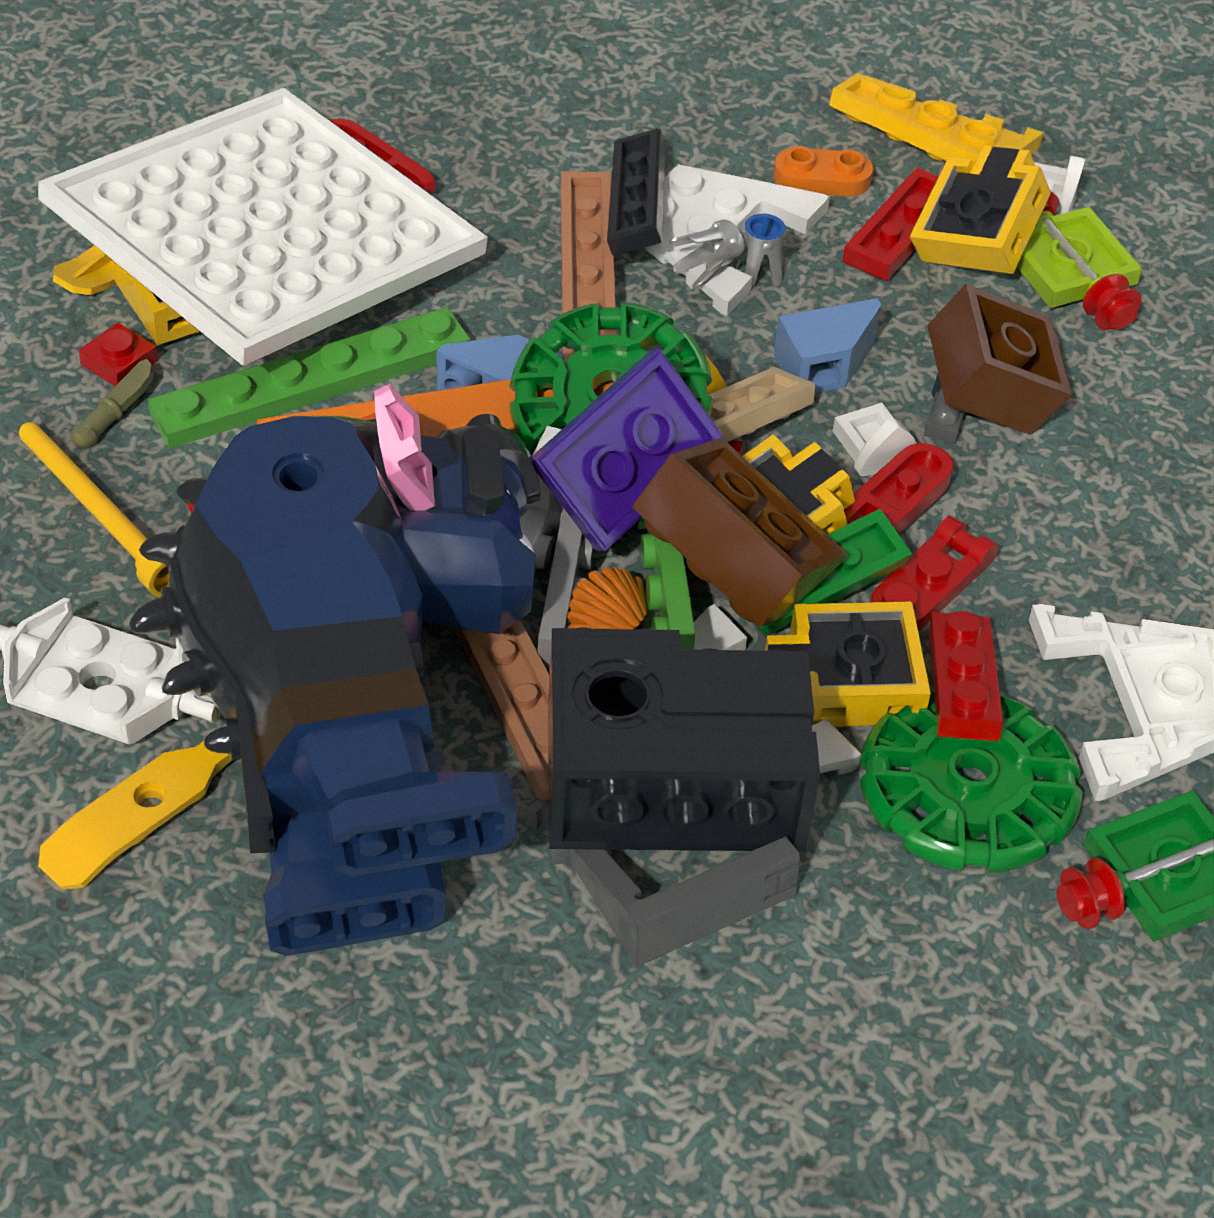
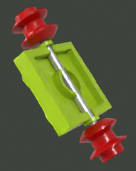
(1080, 259)

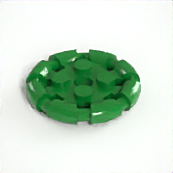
(595, 362)
(966, 805)

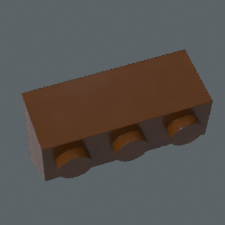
(737, 530)

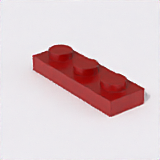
(885, 238)
(964, 676)

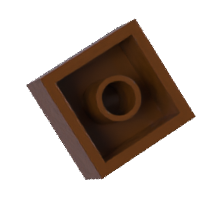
(998, 360)

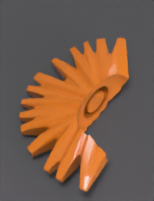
(608, 600)

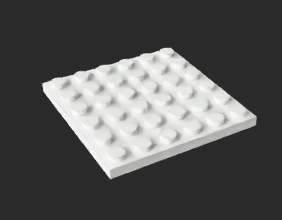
(262, 223)

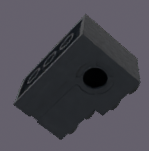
(677, 744)

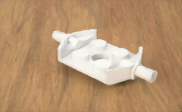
(58, 652)

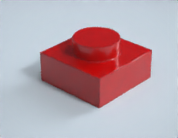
(116, 353)

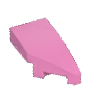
(401, 450)

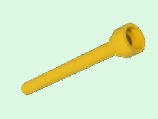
(150, 573)

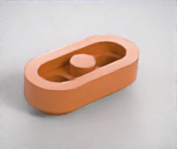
(824, 171)

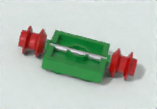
(1152, 862)

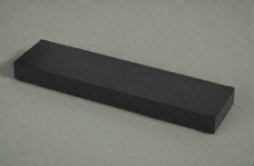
(637, 192)

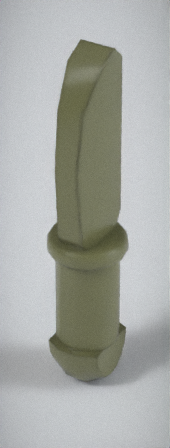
(112, 405)

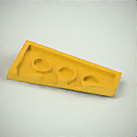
(925, 124)

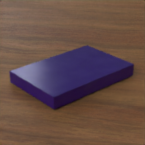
(619, 445)

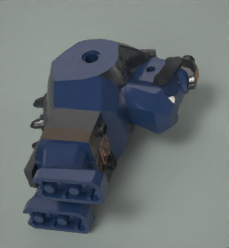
(305, 630)

